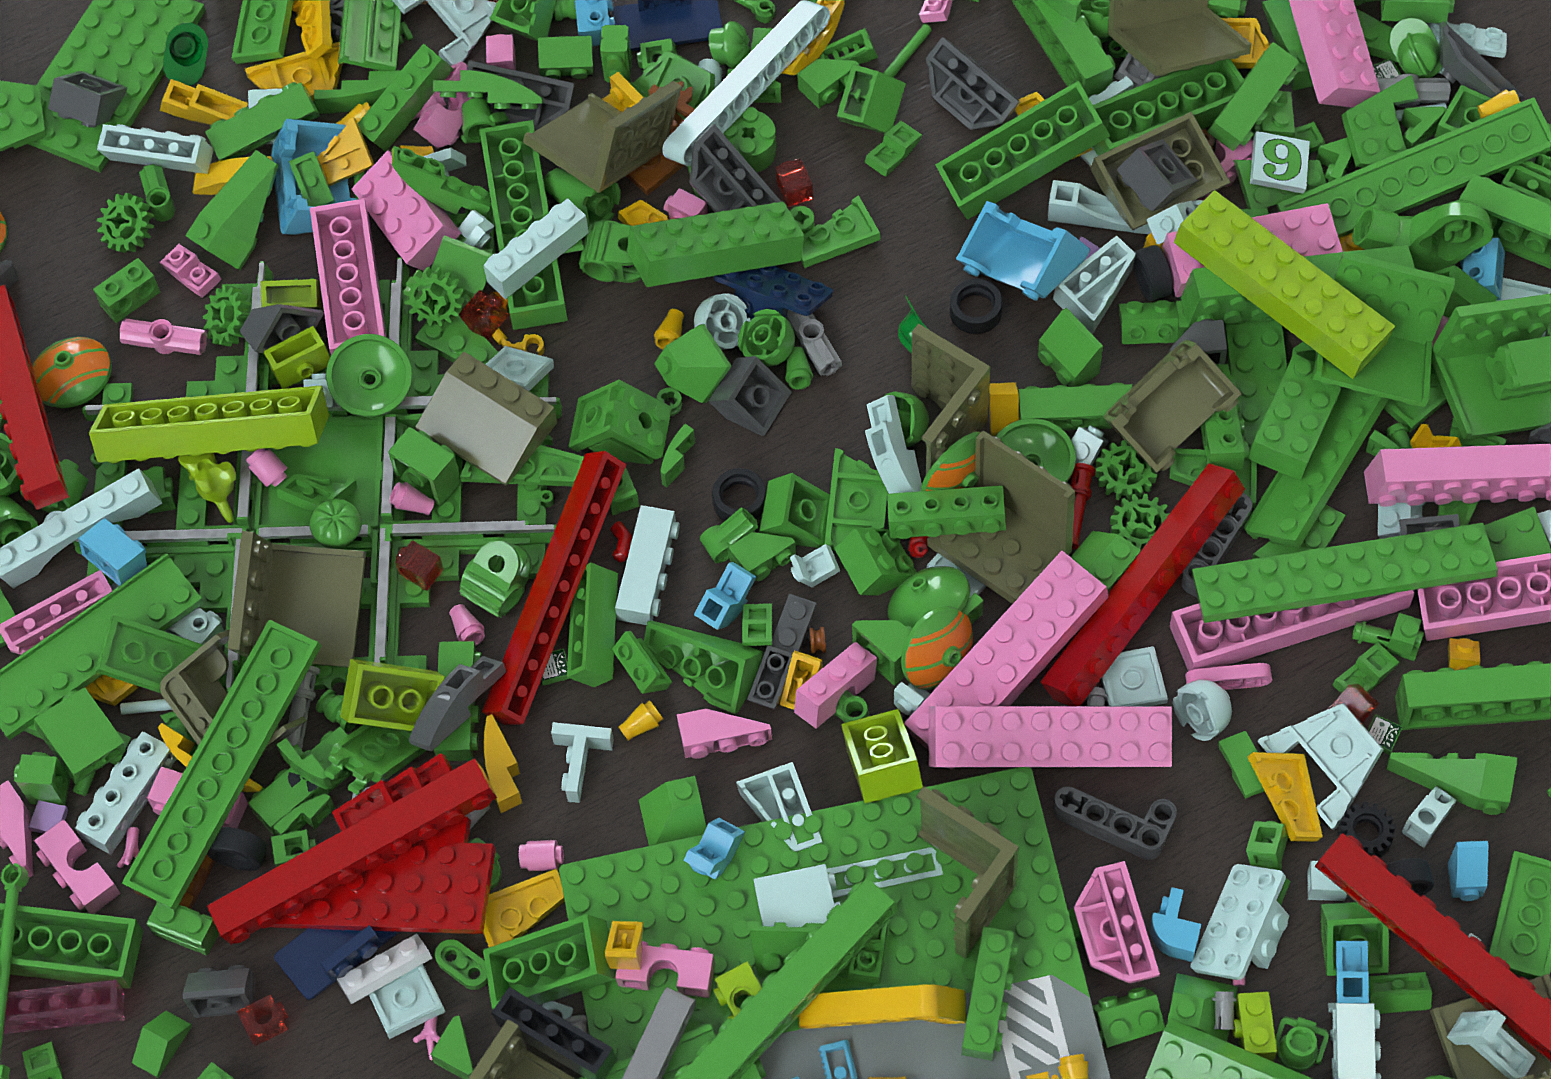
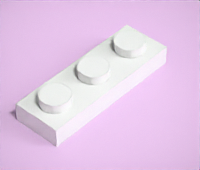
(384, 968)

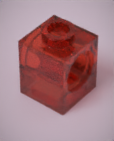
(794, 182)
(484, 314)
(418, 565)
(1357, 701)
(252, 1013)

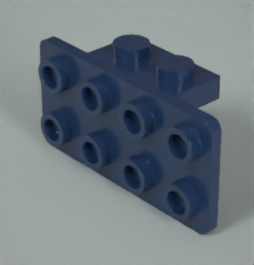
(668, 19)
(776, 290)
(323, 955)

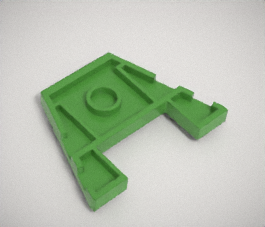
(20, 115)
(1374, 126)

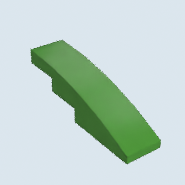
(354, 92)

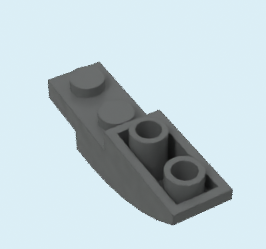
(788, 637)
(451, 699)

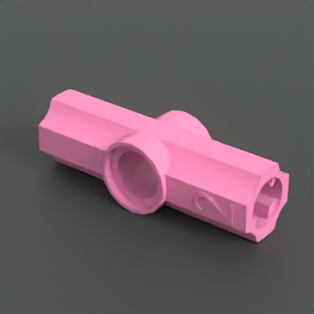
(149, 333)

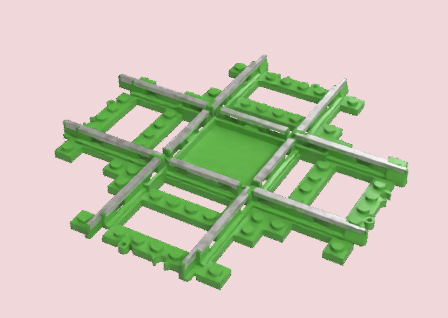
(346, 449)

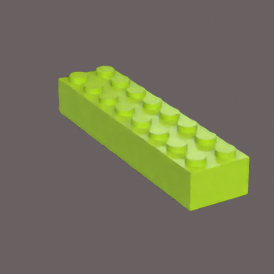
(1284, 284)
(209, 424)

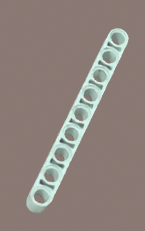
(749, 78)

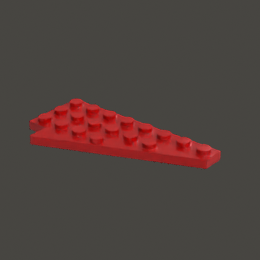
(429, 888)

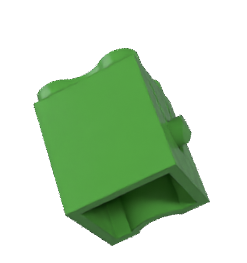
(1521, 368)

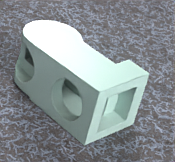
(1428, 816)

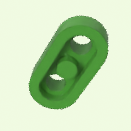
(463, 965)

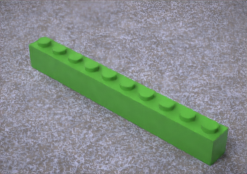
(794, 985)

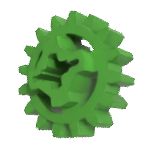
(127, 235)
(434, 295)
(226, 315)
(1115, 463)
(1138, 511)

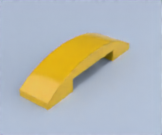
(820, 42)
(181, 747)

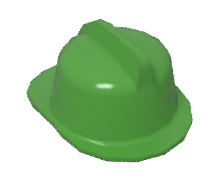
(1415, 48)

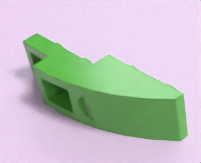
(500, 90)
(429, 180)

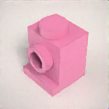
(684, 205)

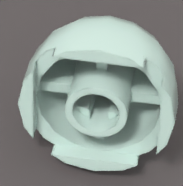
(723, 318)
(1203, 707)

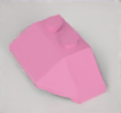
(49, 615)
(1114, 926)

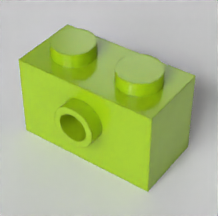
(292, 292)
(297, 357)
(1255, 1024)

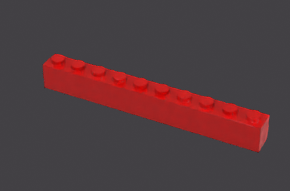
(26, 415)
(1143, 585)
(554, 588)
(352, 852)
(1439, 940)

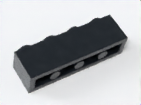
(555, 1036)

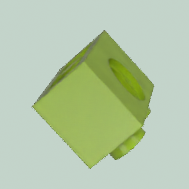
(734, 984)

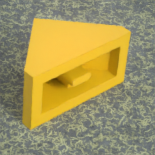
(1002, 406)
(800, 670)
(624, 945)

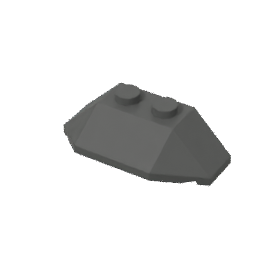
(1468, 66)
(968, 88)
(556, 95)
(725, 176)

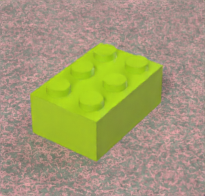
(387, 694)
(882, 756)

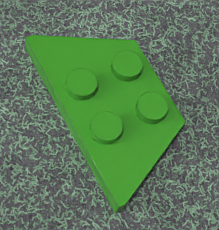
(676, 68)
(855, 499)

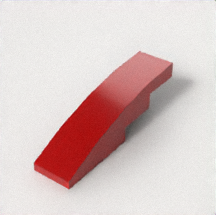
(386, 793)

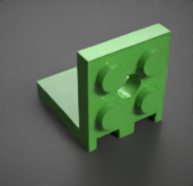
(615, 414)

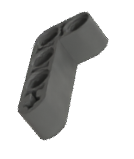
(1219, 543)
(1112, 817)

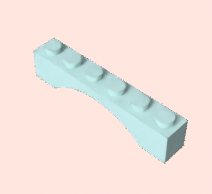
(1081, 206)
(119, 501)

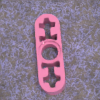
(1234, 676)

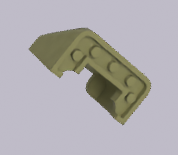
(1171, 404)

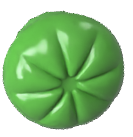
(729, 44)
(335, 523)

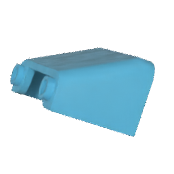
(293, 141)
(1020, 252)

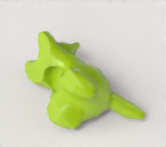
(212, 480)

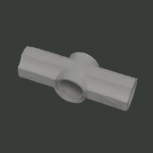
(1428, 89)
(817, 348)

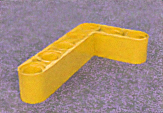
(886, 1005)

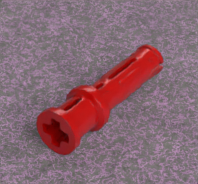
(1081, 484)

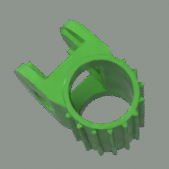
(607, 253)
(490, 585)

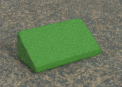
(1400, 992)

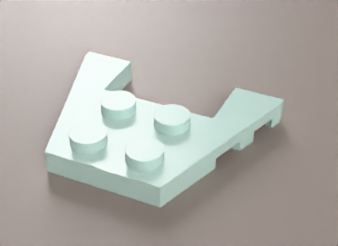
(464, 17)
(1340, 749)

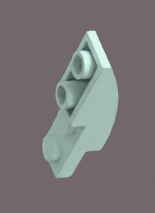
(887, 445)

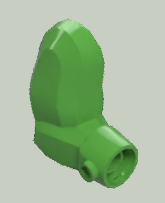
(1434, 236)

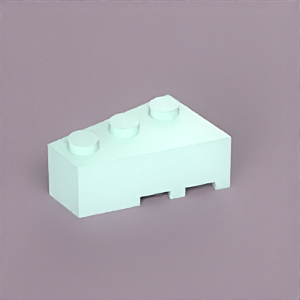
(1096, 283)
(777, 796)
(1354, 1040)

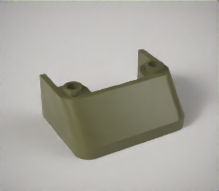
(197, 694)

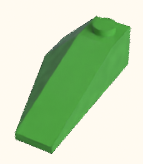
(1287, 37)
(233, 216)
(711, 664)
(1477, 782)

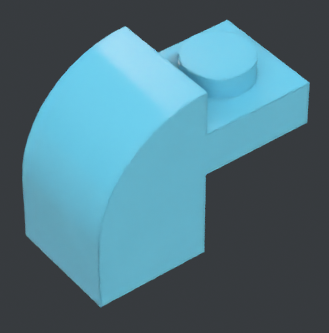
(725, 602)
(715, 848)
(1174, 935)
(1352, 972)

